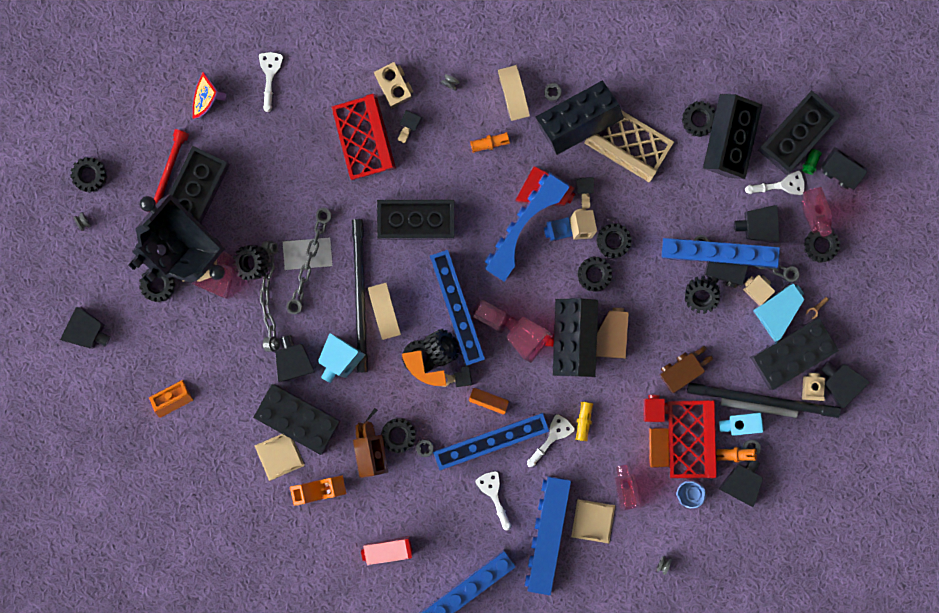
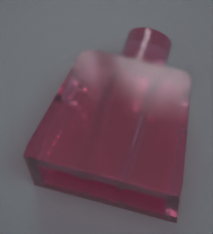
(817, 211)
(223, 286)
(490, 315)
(527, 337)
(628, 497)

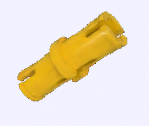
(584, 421)

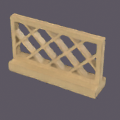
(624, 157)

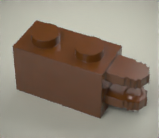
(684, 370)
(369, 451)

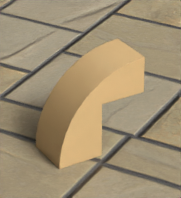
(513, 93)
(384, 311)

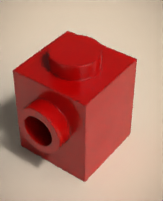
(655, 409)

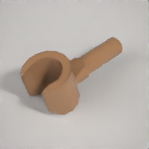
(817, 307)

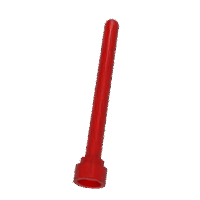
(179, 138)

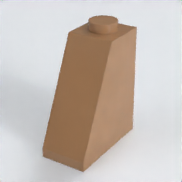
(613, 334)

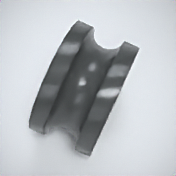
(450, 82)
(552, 86)
(82, 221)
(757, 445)
(418, 448)
(664, 565)

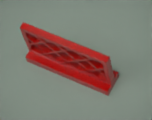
(379, 132)
(709, 444)

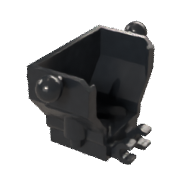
(182, 243)

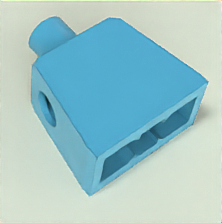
(338, 358)
(752, 424)

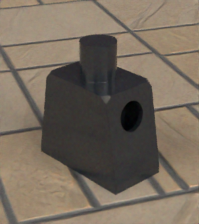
(760, 224)
(84, 330)
(292, 360)
(843, 383)
(743, 483)

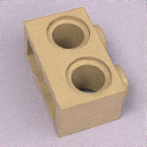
(388, 87)

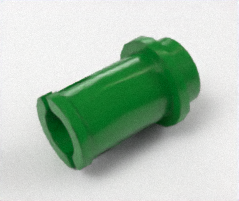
(811, 162)

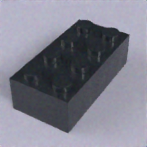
(579, 117)
(799, 132)
(732, 136)
(199, 182)
(415, 219)
(575, 337)
(794, 354)
(296, 419)

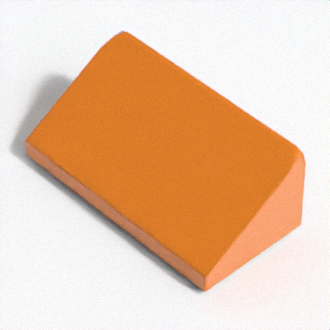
(170, 399)
(488, 401)
(659, 447)

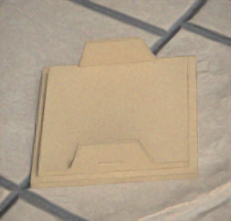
(279, 456)
(593, 521)

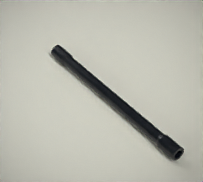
(358, 234)
(703, 390)

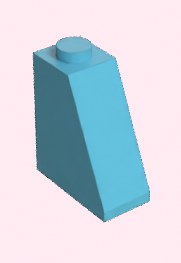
(780, 310)

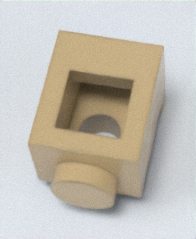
(810, 394)

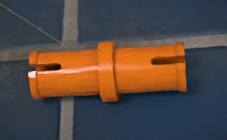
(489, 142)
(736, 454)

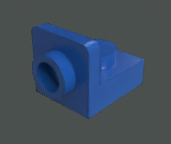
(558, 229)

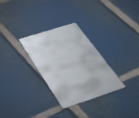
(296, 256)

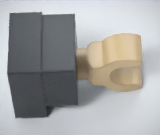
(410, 122)
(585, 186)
(461, 378)

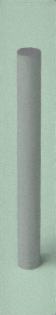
(759, 408)

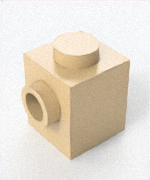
(583, 224)
(758, 289)

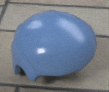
(691, 493)

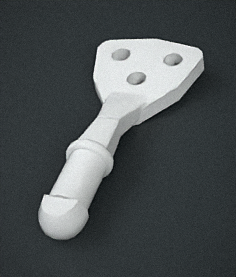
(270, 72)
(784, 185)
(554, 435)
(493, 493)

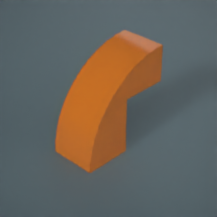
(415, 365)
(318, 490)

